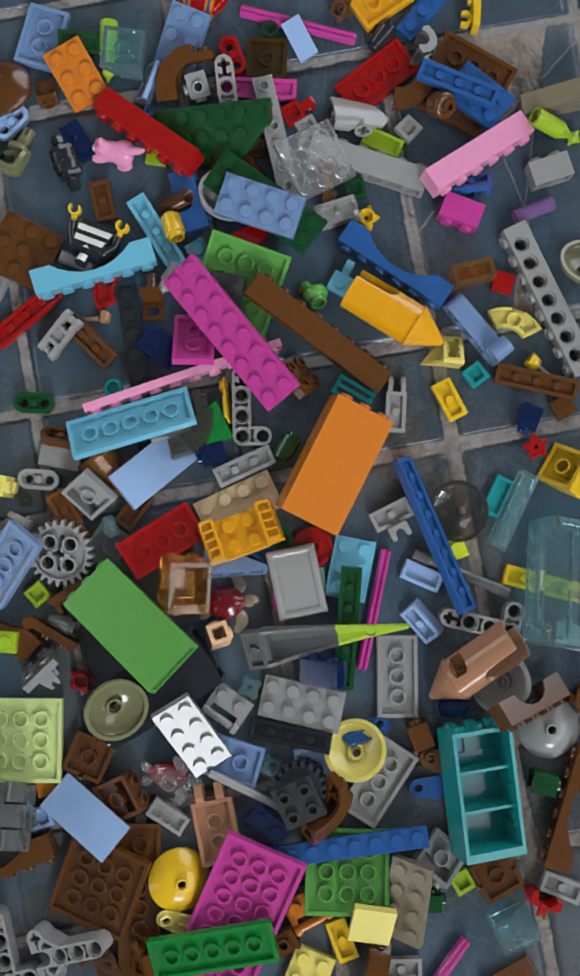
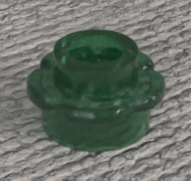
(269, 25)

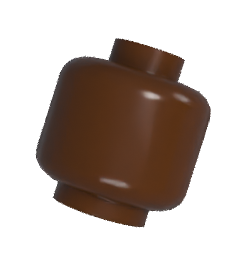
(441, 105)

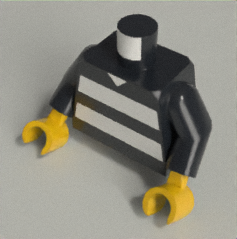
(91, 240)

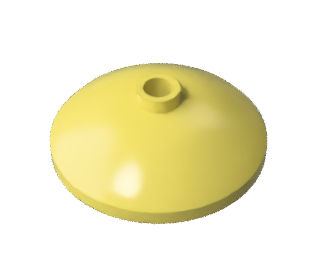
(371, 753)

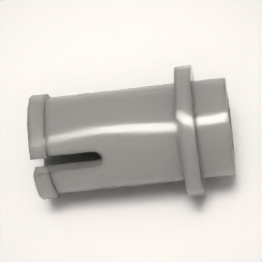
(26, 522)

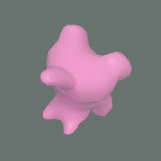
(117, 152)

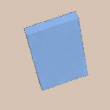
(148, 472)
(85, 817)

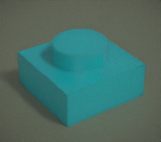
(475, 375)

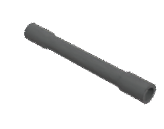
(491, 585)

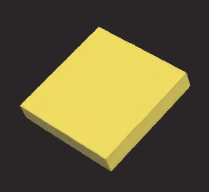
(372, 924)

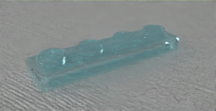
(512, 510)

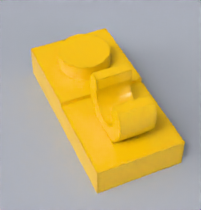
(473, 16)

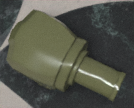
(19, 153)

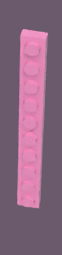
(156, 386)

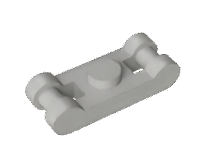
(60, 335)

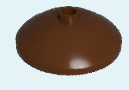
(14, 86)

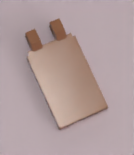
(212, 820)

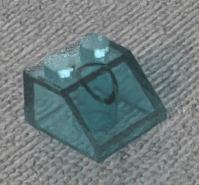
(123, 52)

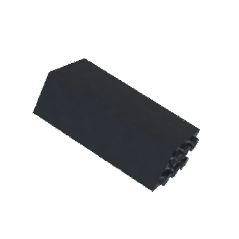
(196, 676)

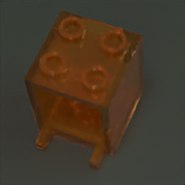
(184, 584)

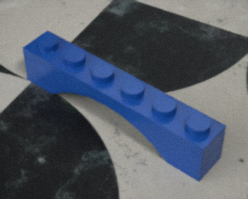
(358, 242)

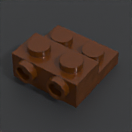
(123, 794)

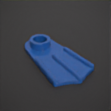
(361, 738)
(430, 787)

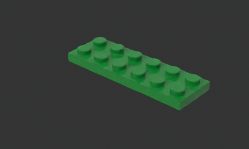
(214, 949)

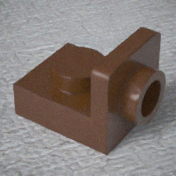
(47, 93)

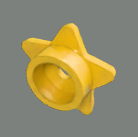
(371, 217)

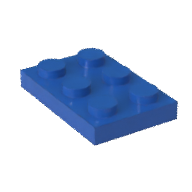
(483, 116)

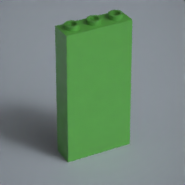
(130, 625)

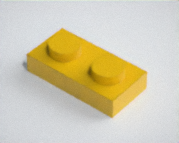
(449, 399)
(337, 931)

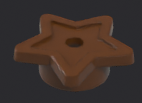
(340, 15)

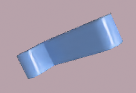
(477, 330)

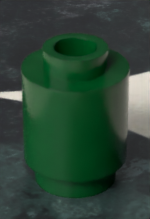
(287, 446)

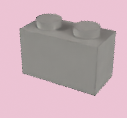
(548, 170)

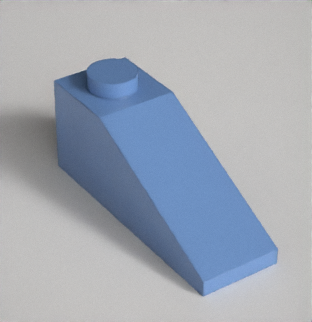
(239, 567)

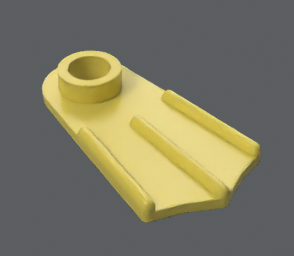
(176, 923)

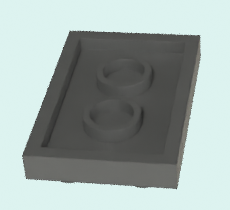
(106, 548)

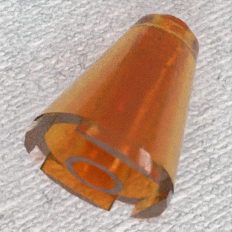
(103, 466)

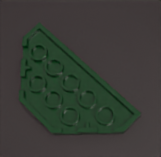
(219, 126)

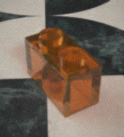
(472, 273)

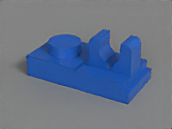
(475, 184)

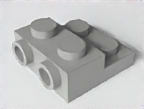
(89, 494)
(440, 858)

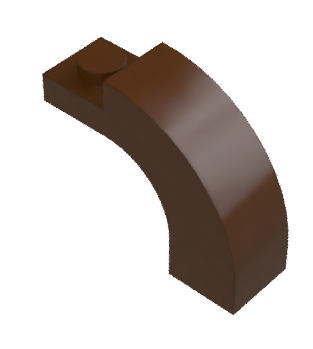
(173, 67)
(338, 801)
(378, 960)

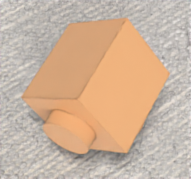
(218, 634)

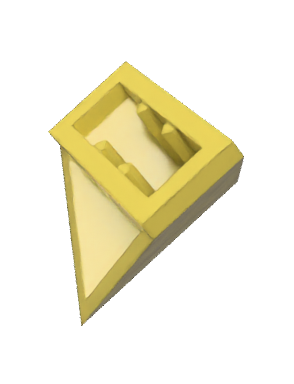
(447, 355)

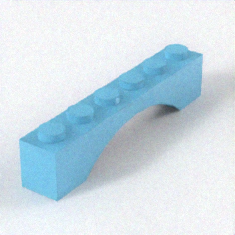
(52, 281)

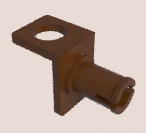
(151, 298)

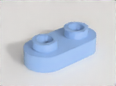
(12, 124)

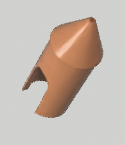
(479, 663)

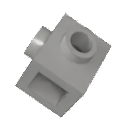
(196, 86)

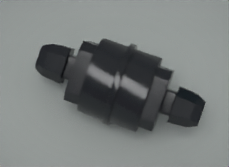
(65, 162)

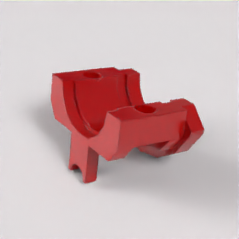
(549, 903)

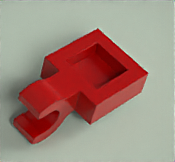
(296, 111)

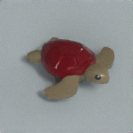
(229, 603)

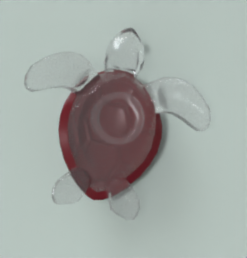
(170, 777)

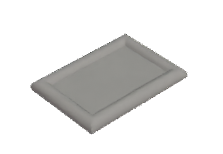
(296, 581)

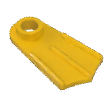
(226, 401)

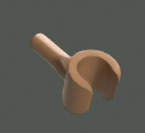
(104, 317)

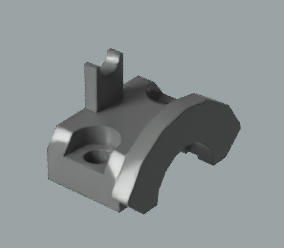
(425, 42)

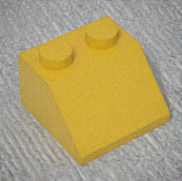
(562, 470)

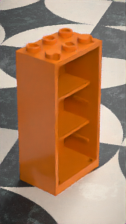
(334, 463)

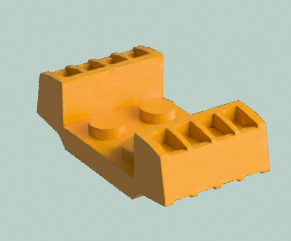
(241, 533)

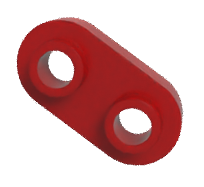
(235, 54)

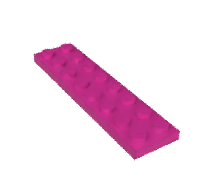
(231, 332)

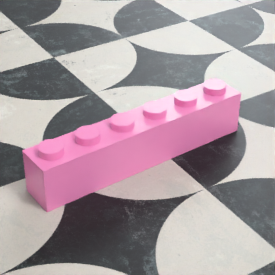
(476, 154)

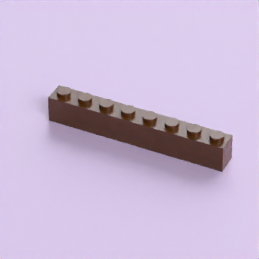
(317, 333)

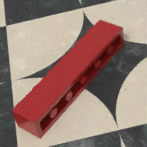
(147, 132)

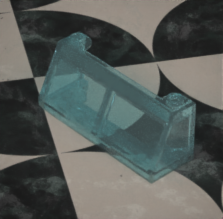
(553, 583)

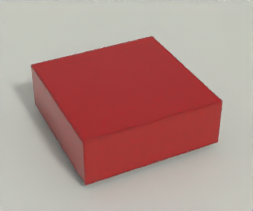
(503, 283)

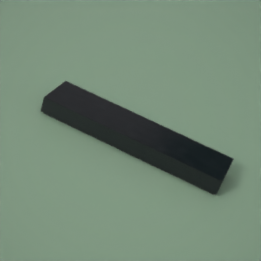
(290, 735)

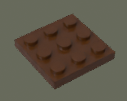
(25, 248)

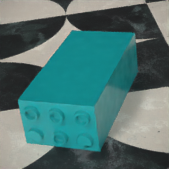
(481, 791)

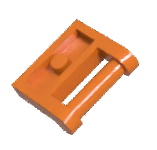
(296, 911)

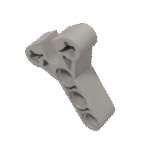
(64, 948)

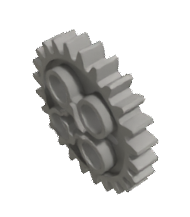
(79, 555)

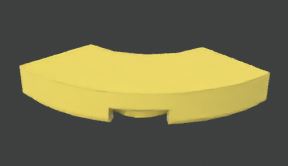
(513, 319)

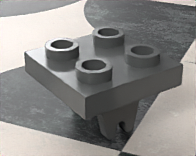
(41, 669)

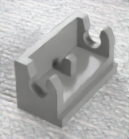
(339, 211)

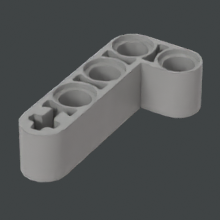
(222, 96)
(246, 426)
(479, 620)
(9, 948)

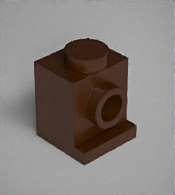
(287, 935)

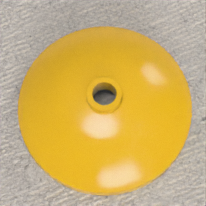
(172, 868)

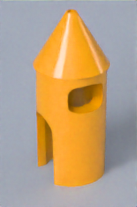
(391, 312)

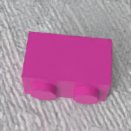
(460, 212)

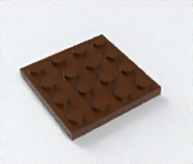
(455, 53)
(100, 892)

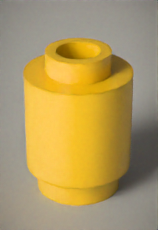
(173, 226)

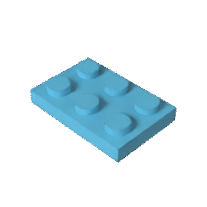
(350, 552)

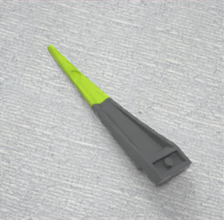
(280, 644)

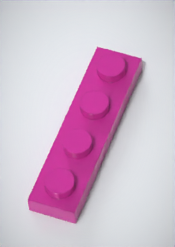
(284, 88)

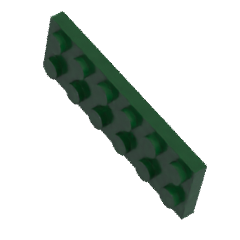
(310, 222)

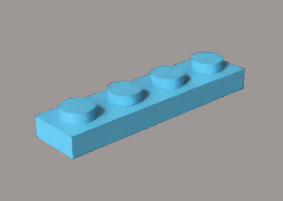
(153, 228)

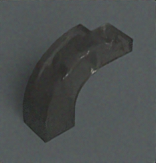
(199, 435)

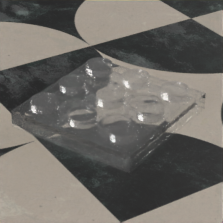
(314, 160)

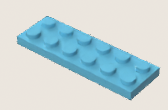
(130, 423)

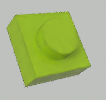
(9, 641)

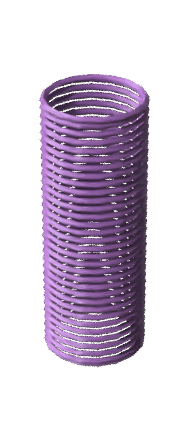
(539, 203)

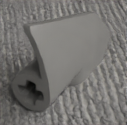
(356, 116)

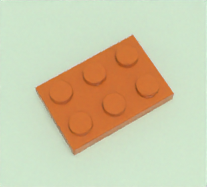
(75, 73)

